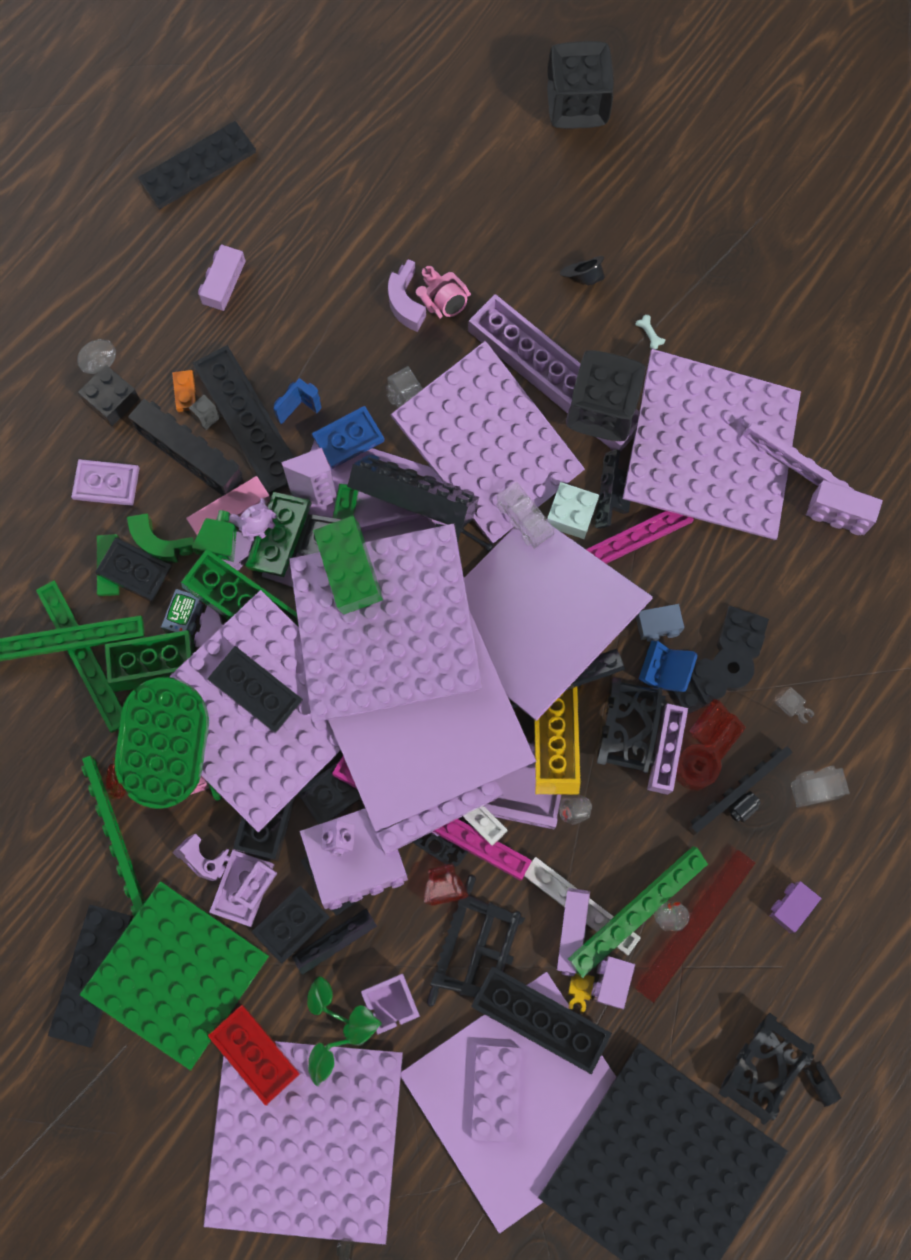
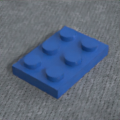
(348, 437)

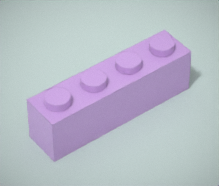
(667, 749)

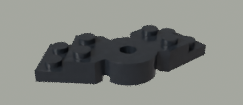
(738, 646)

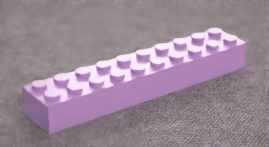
(532, 355)

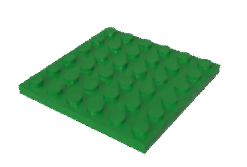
(174, 975)

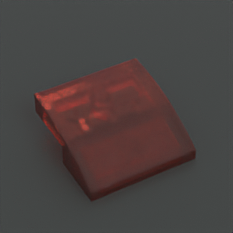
(717, 728)

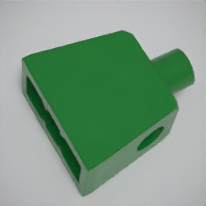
(217, 537)

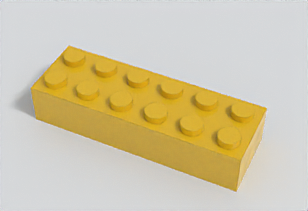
(558, 747)

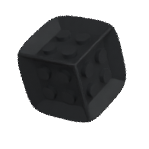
(580, 84)
(605, 395)

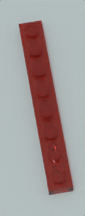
(699, 921)

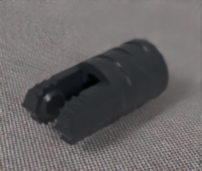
(824, 1088)

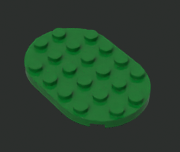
(161, 742)

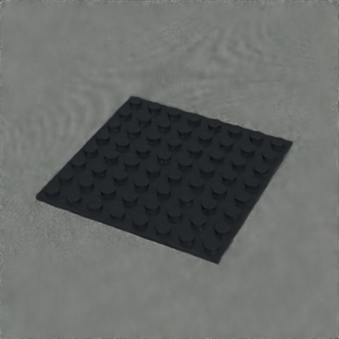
(662, 1168)

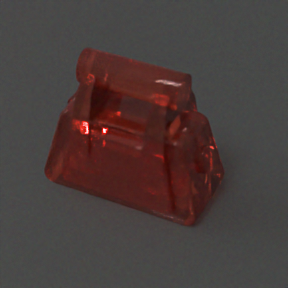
(444, 889)

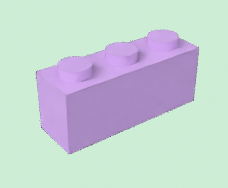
(221, 277)

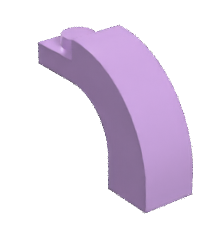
(405, 310)

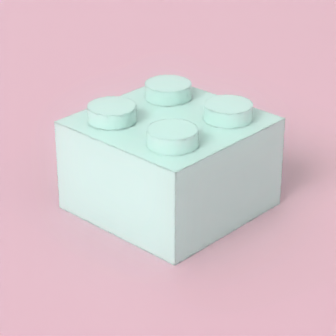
(572, 510)

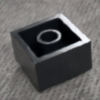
(108, 395)

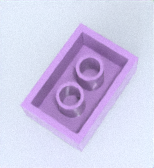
(844, 508)

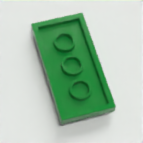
(274, 551)

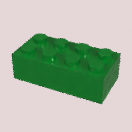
(348, 565)
(146, 658)

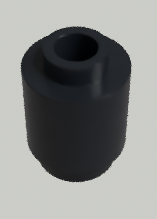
(744, 807)

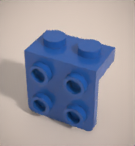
(297, 393)
(667, 667)

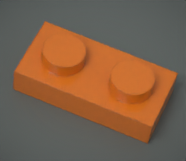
(184, 390)

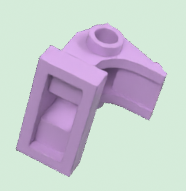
(190, 854)

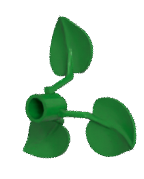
(357, 1030)

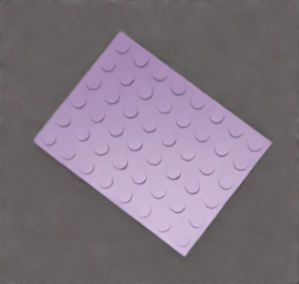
(485, 436)

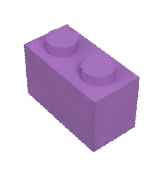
(794, 906)

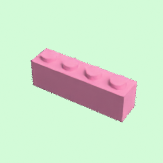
(233, 502)

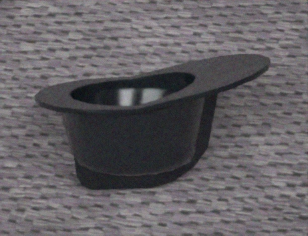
(586, 272)

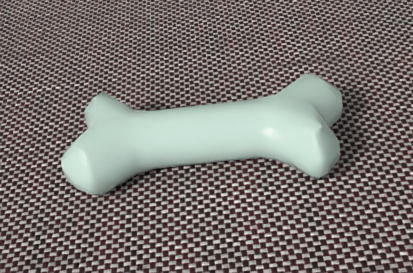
(645, 324)

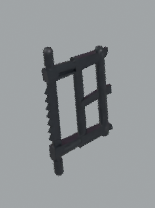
(491, 911)

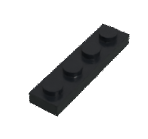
(334, 941)

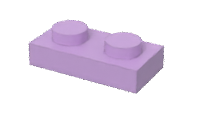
(255, 885)

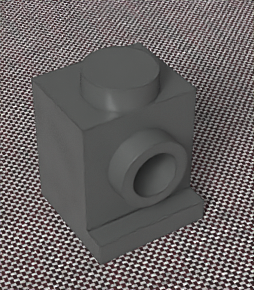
(204, 412)

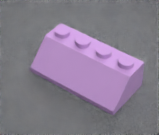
(310, 477)

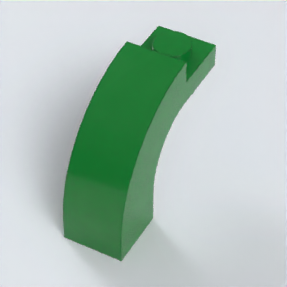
(142, 533)

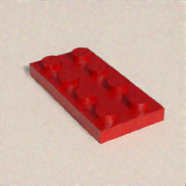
(254, 1055)

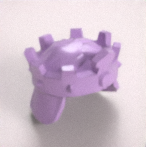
(254, 520)

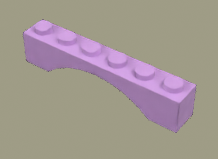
(211, 620)

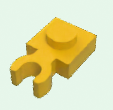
(581, 989)

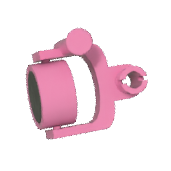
(449, 296)

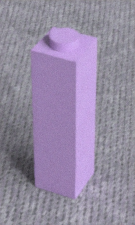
(573, 927)

